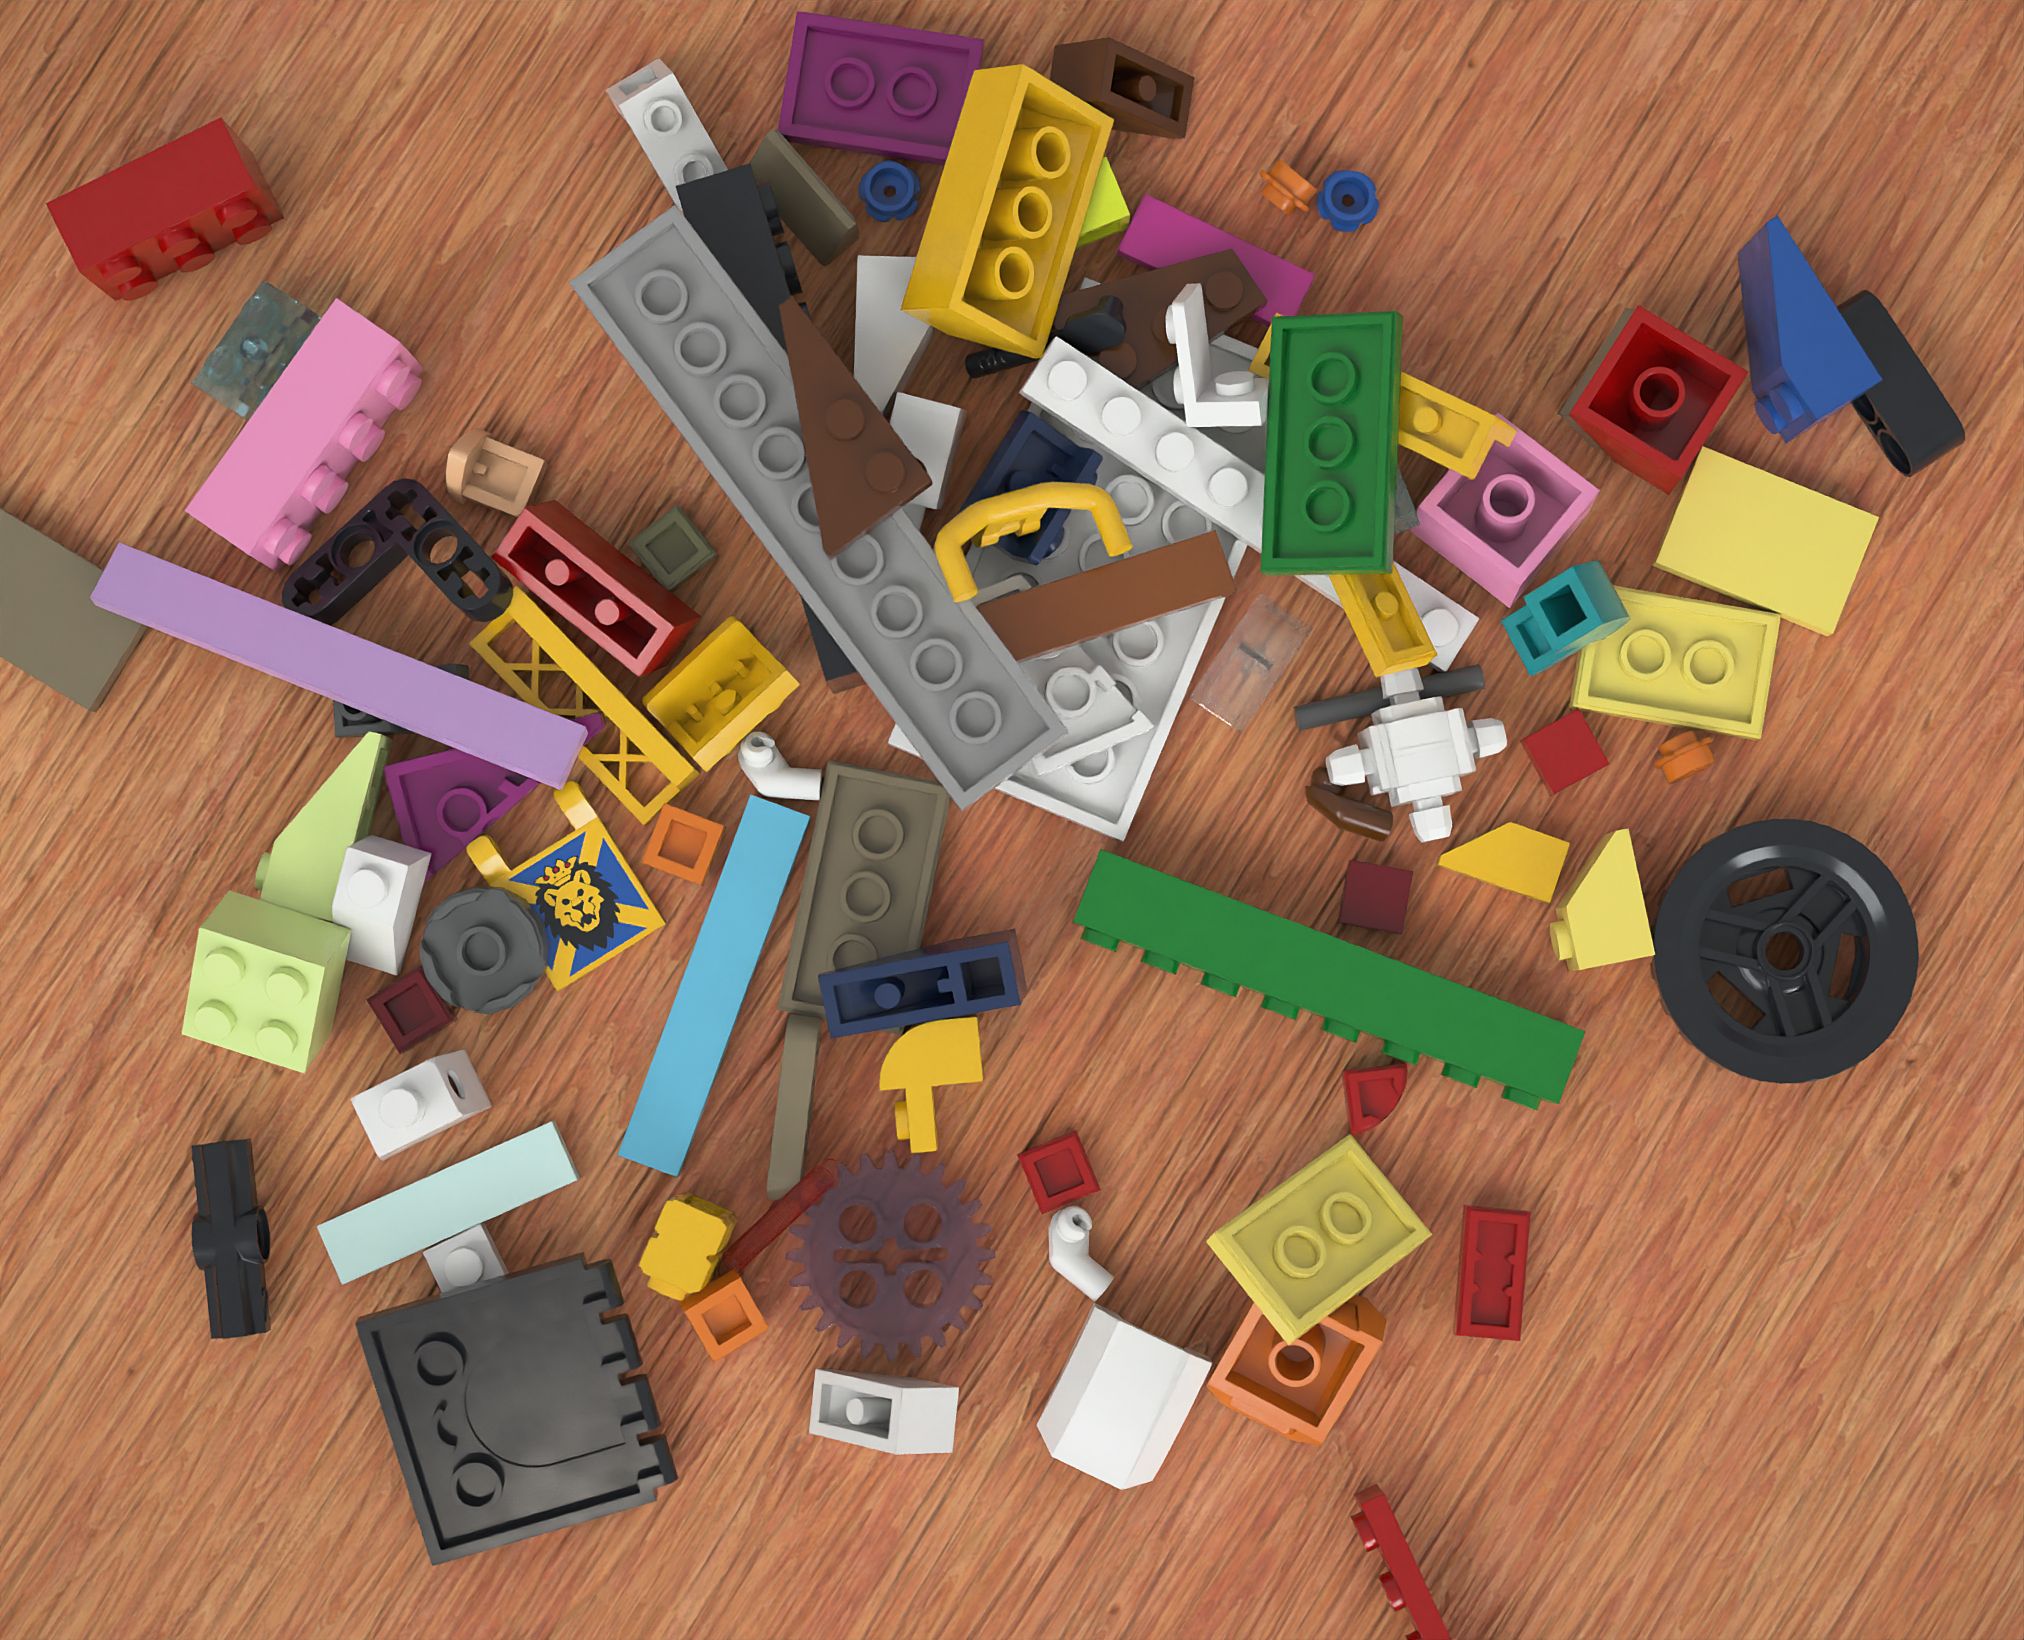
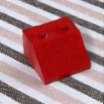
(1656, 399)

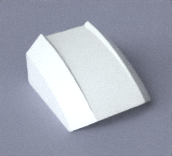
(1120, 1400)

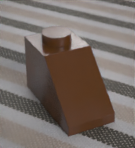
(1126, 86)

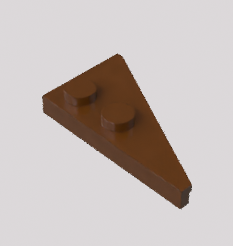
(852, 452)

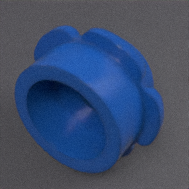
(886, 175)
(1350, 184)

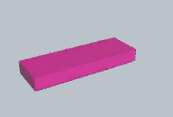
(1168, 236)

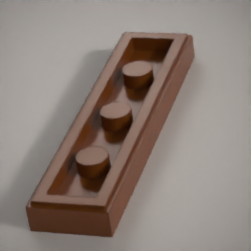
(1111, 597)

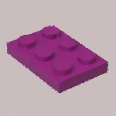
(876, 87)

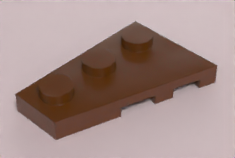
(1145, 351)

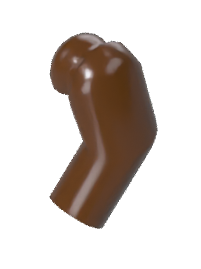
(1347, 812)

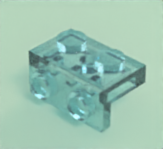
(256, 350)

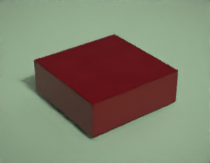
(1375, 897)
(411, 1010)

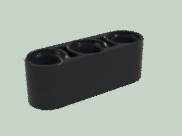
(1907, 407)

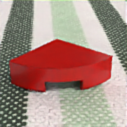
(1372, 1094)

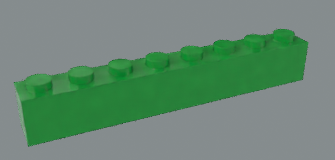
(1327, 978)

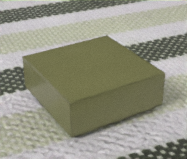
(673, 549)

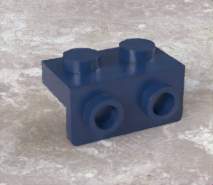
(1030, 456)

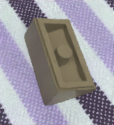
(804, 199)

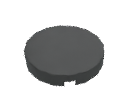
(484, 949)

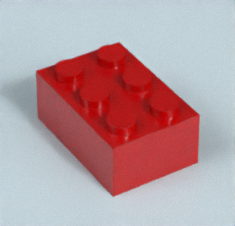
(166, 212)

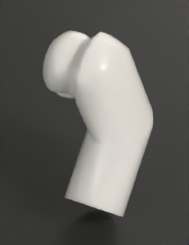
(771, 772)
(1070, 1252)

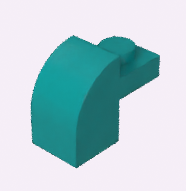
(1565, 616)

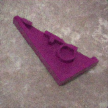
(455, 797)

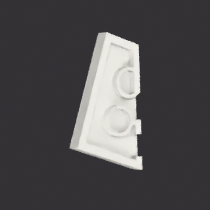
(1077, 693)

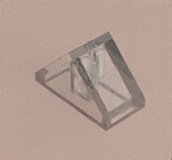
(1251, 662)

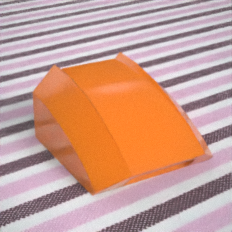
(1302, 1384)

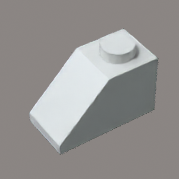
(379, 900)
(884, 1411)

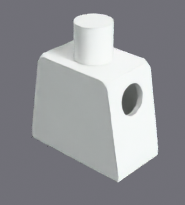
(933, 437)
(420, 1103)

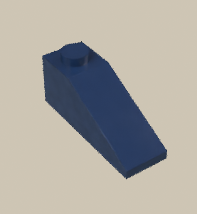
(925, 984)

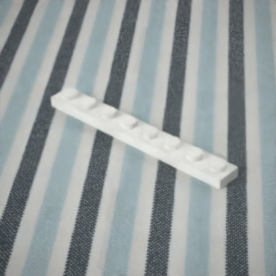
(1198, 471)

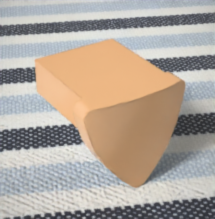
(492, 474)

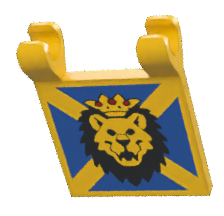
(578, 888)

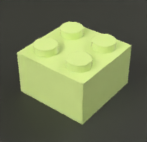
(265, 981)

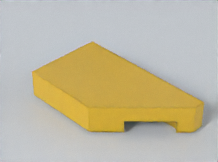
(1511, 860)

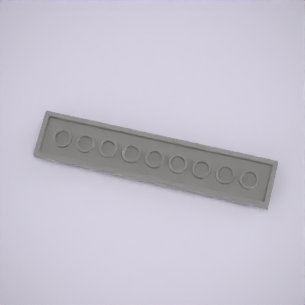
(879, 599)

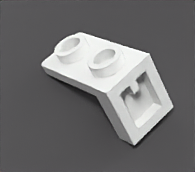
(666, 126)
(1228, 399)

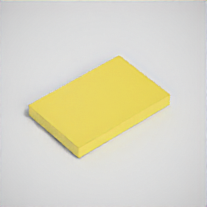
(1765, 541)
(1681, 665)
(1318, 1238)

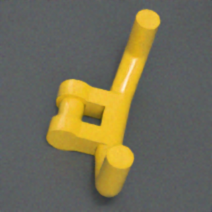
(1021, 514)

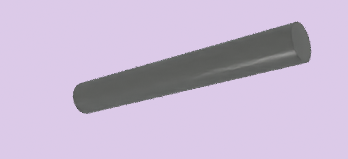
(1368, 701)

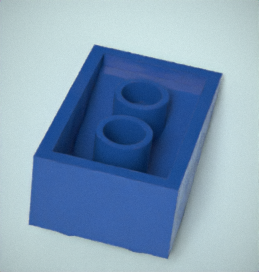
(1797, 341)

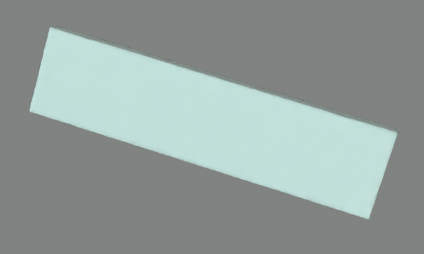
(448, 1202)

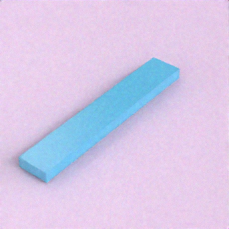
(714, 986)

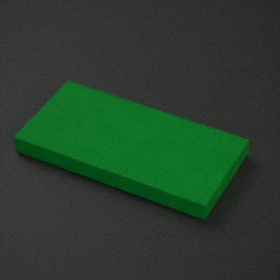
(1332, 444)

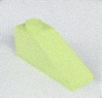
(311, 849)

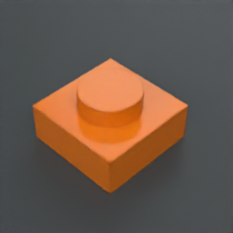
(683, 844)
(724, 1315)

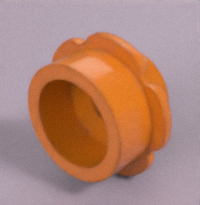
(1287, 188)
(1684, 756)

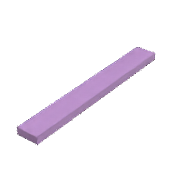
(340, 666)

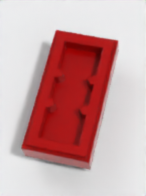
(1491, 1273)

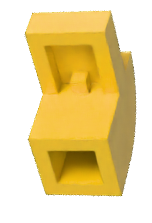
(928, 1057)

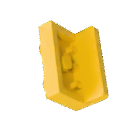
(719, 692)

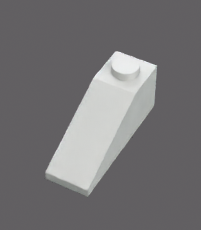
(885, 337)

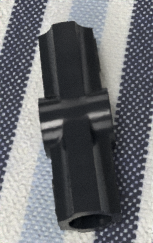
(231, 1238)

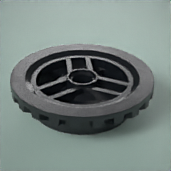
(1832, 892)

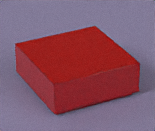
(1564, 752)
(1058, 1172)

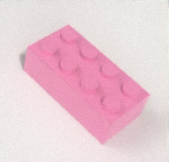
(308, 437)

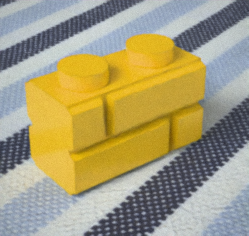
(687, 1245)

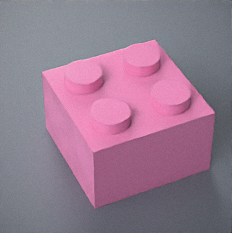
(1508, 517)

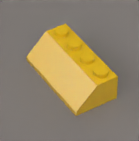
(1008, 211)

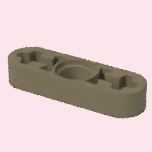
(794, 1105)

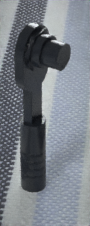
(1085, 331)

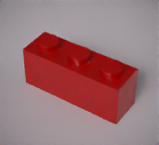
(596, 587)

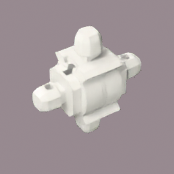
(1416, 753)

